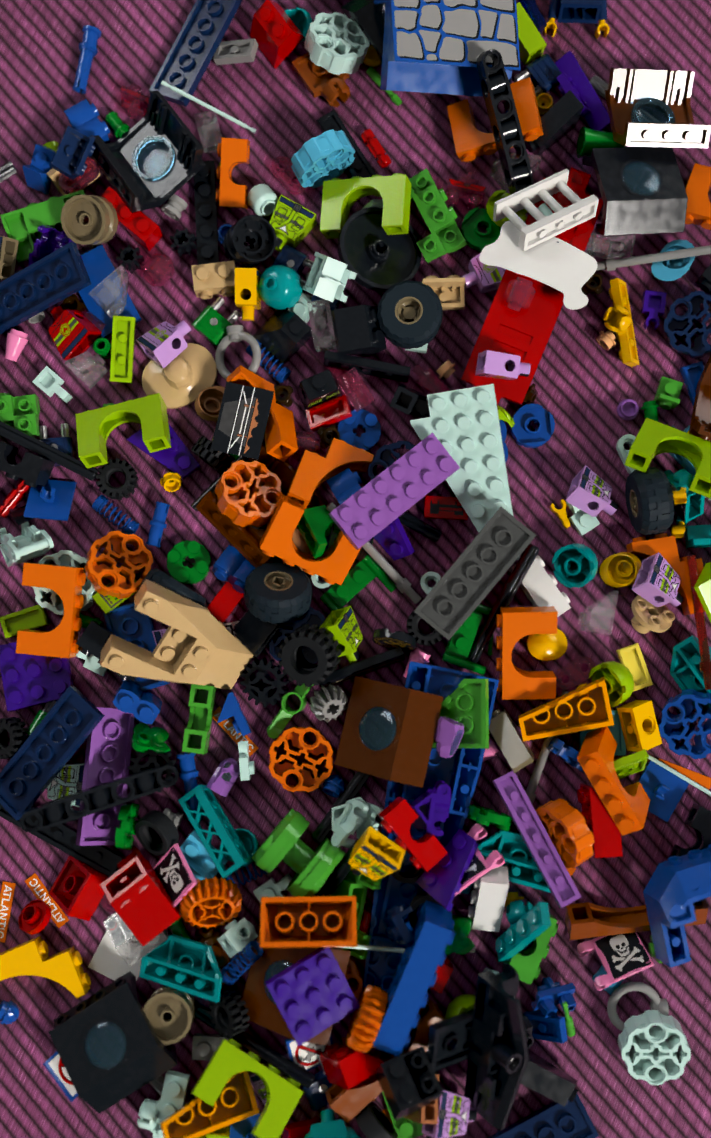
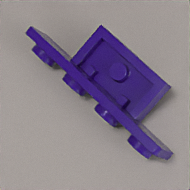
(574, 79)

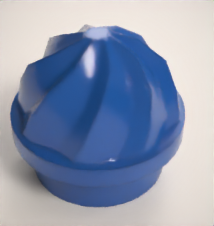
(333, 786)
(8, 1012)

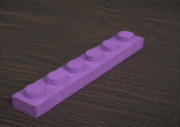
(536, 839)

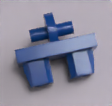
(552, 994)

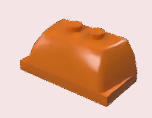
(308, 922)

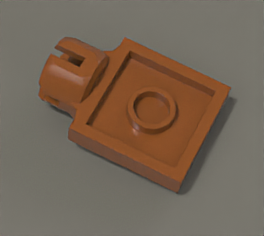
(321, 82)

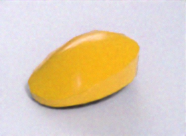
(620, 569)
(547, 646)

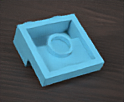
(199, 858)

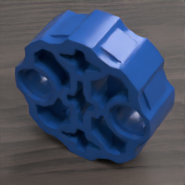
(670, 721)

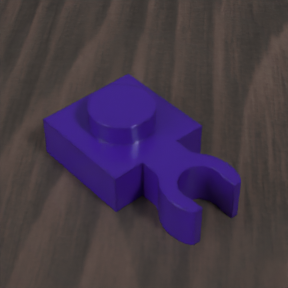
(653, 305)

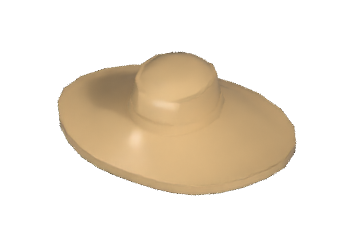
(182, 378)

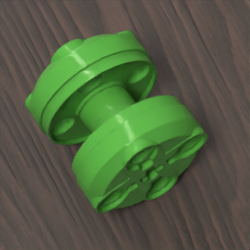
(310, 866)

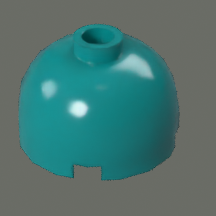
(280, 287)
(575, 565)

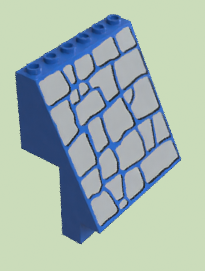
(437, 43)

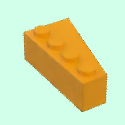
(573, 712)
(198, 1118)

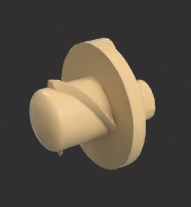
(649, 617)

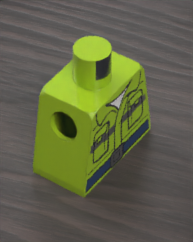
(291, 222)
(345, 630)

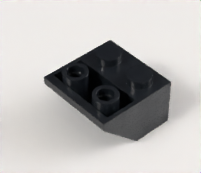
(408, 1082)

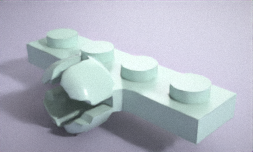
(172, 1099)

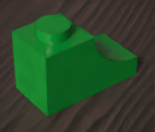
(314, 527)

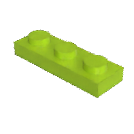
(122, 349)

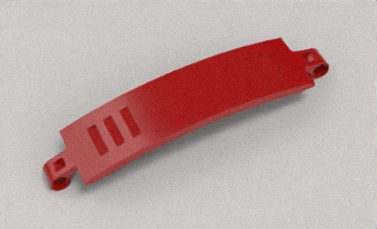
(529, 330)

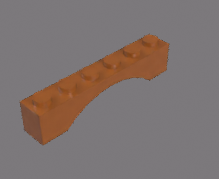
(592, 920)
(351, 1102)

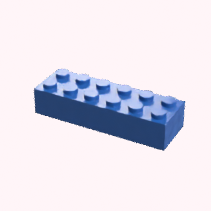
(414, 976)

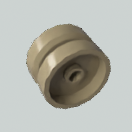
(89, 219)
(182, 1010)

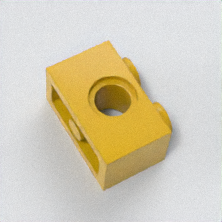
(639, 725)

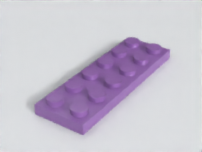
(394, 491)
(105, 760)

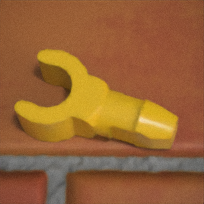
(561, 513)

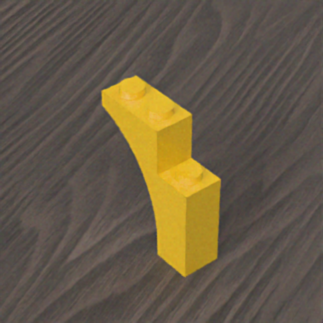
(33, 959)

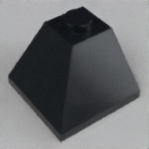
(283, 335)

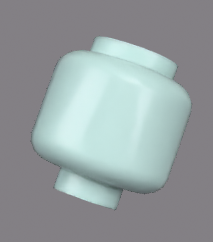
(262, 200)

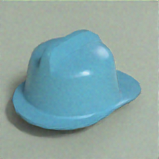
(676, 268)

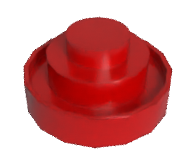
(34, 917)

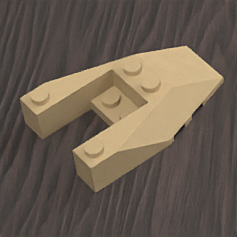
(191, 651)

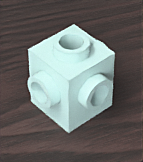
(237, 936)

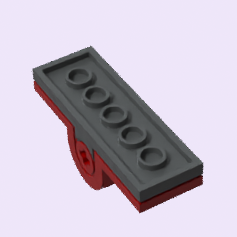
(475, 573)

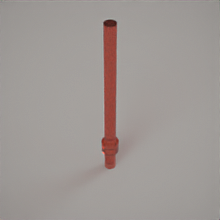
(705, 664)

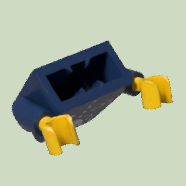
(578, 12)

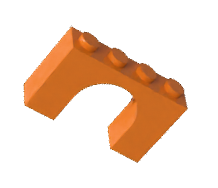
(472, 143)
(697, 191)
(278, 542)
(68, 584)
(514, 625)
(625, 804)

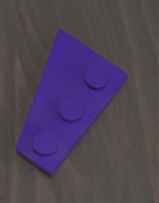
(176, 458)
(395, 540)
(445, 877)

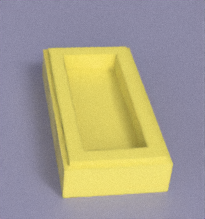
(633, 659)

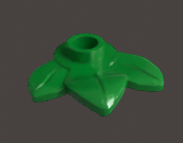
(149, 738)
(461, 944)

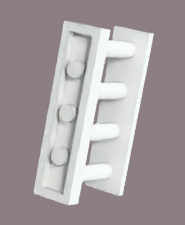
(545, 226)

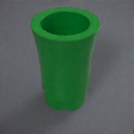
(591, 139)

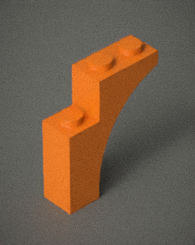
(280, 427)
(316, 469)
(668, 549)

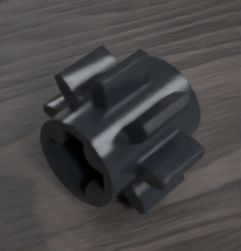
(180, 237)
(127, 253)

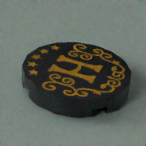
(393, 640)

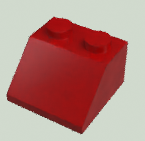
(274, 32)
(78, 889)
(346, 1066)

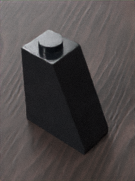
(557, 123)
(548, 1080)

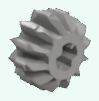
(328, 703)

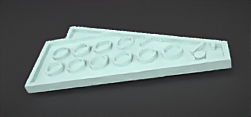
(471, 433)

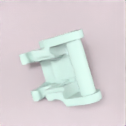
(328, 278)
(25, 547)
(352, 817)

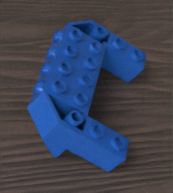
(670, 902)

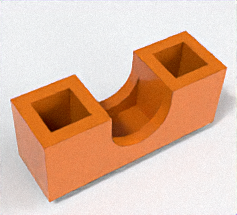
(232, 152)

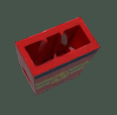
(72, 332)

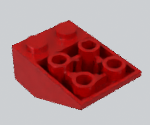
(604, 830)
(140, 899)

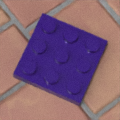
(32, 678)
(312, 994)

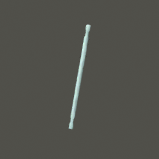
(208, 106)
(679, 775)
(377, 948)

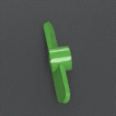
(286, 713)

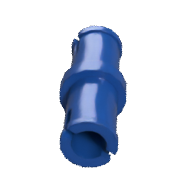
(158, 524)

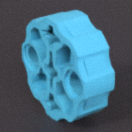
(322, 158)

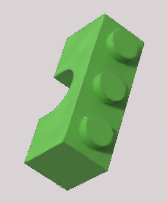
(200, 719)
(528, 961)

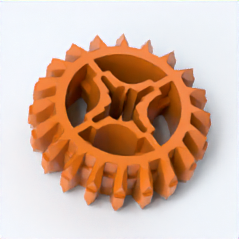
(211, 903)
(367, 1019)

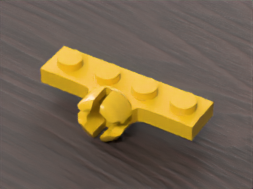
(620, 321)

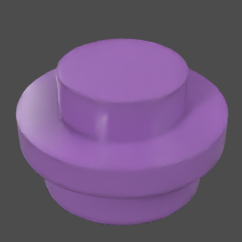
(627, 409)

